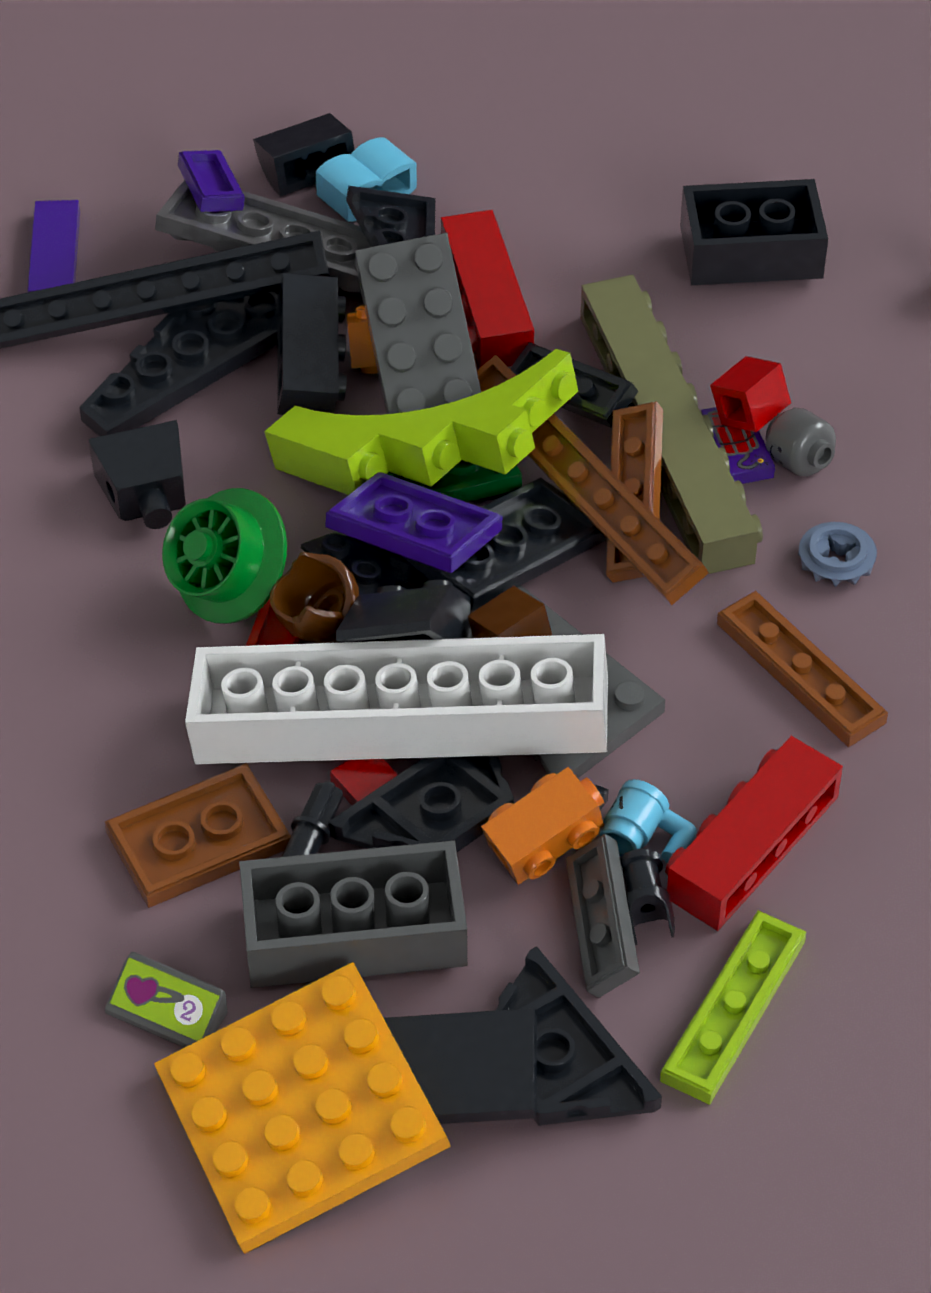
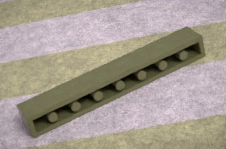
(694, 471)

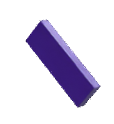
(54, 244)

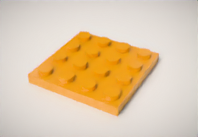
(300, 1107)

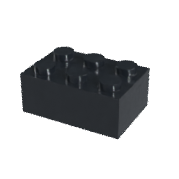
(753, 232)

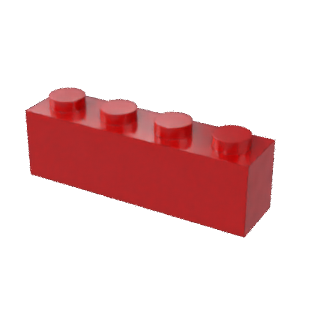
(488, 287)
(752, 832)

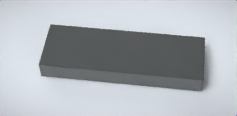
(602, 916)

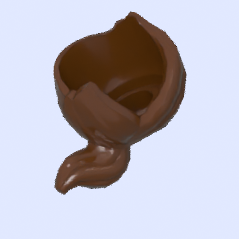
(314, 597)

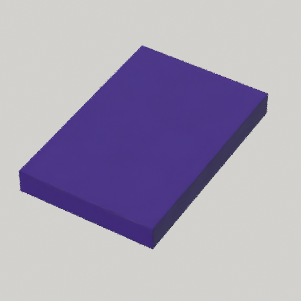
(414, 522)

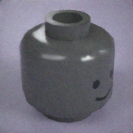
(800, 441)

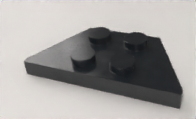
(427, 804)
(578, 1061)

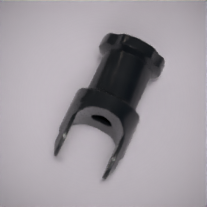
(644, 890)

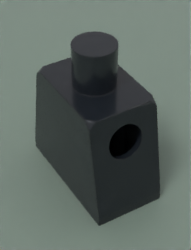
(141, 472)

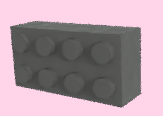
(417, 323)
(364, 906)

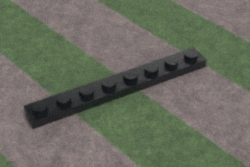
(159, 289)

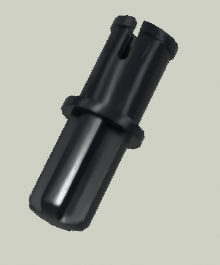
(312, 826)

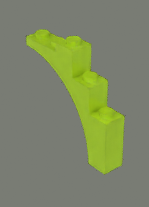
(424, 444)

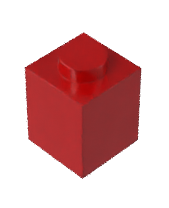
(750, 394)

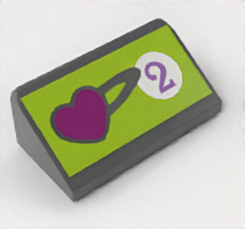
(166, 1001)

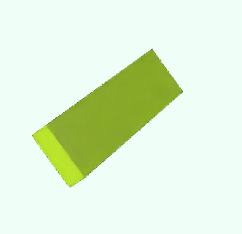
(733, 1007)

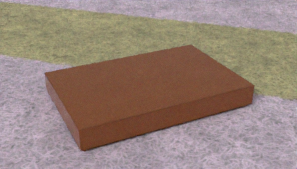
(197, 834)

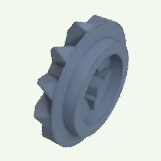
(843, 540)

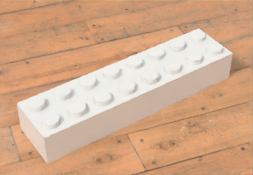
(399, 699)

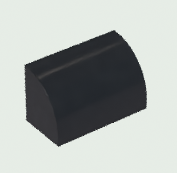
(296, 152)

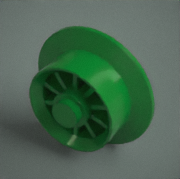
(226, 554)

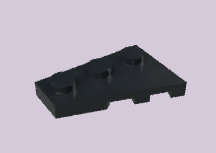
(391, 216)

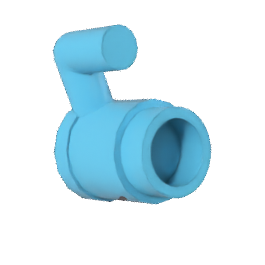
(637, 815)

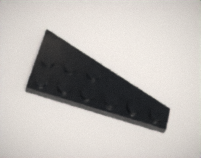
(181, 359)

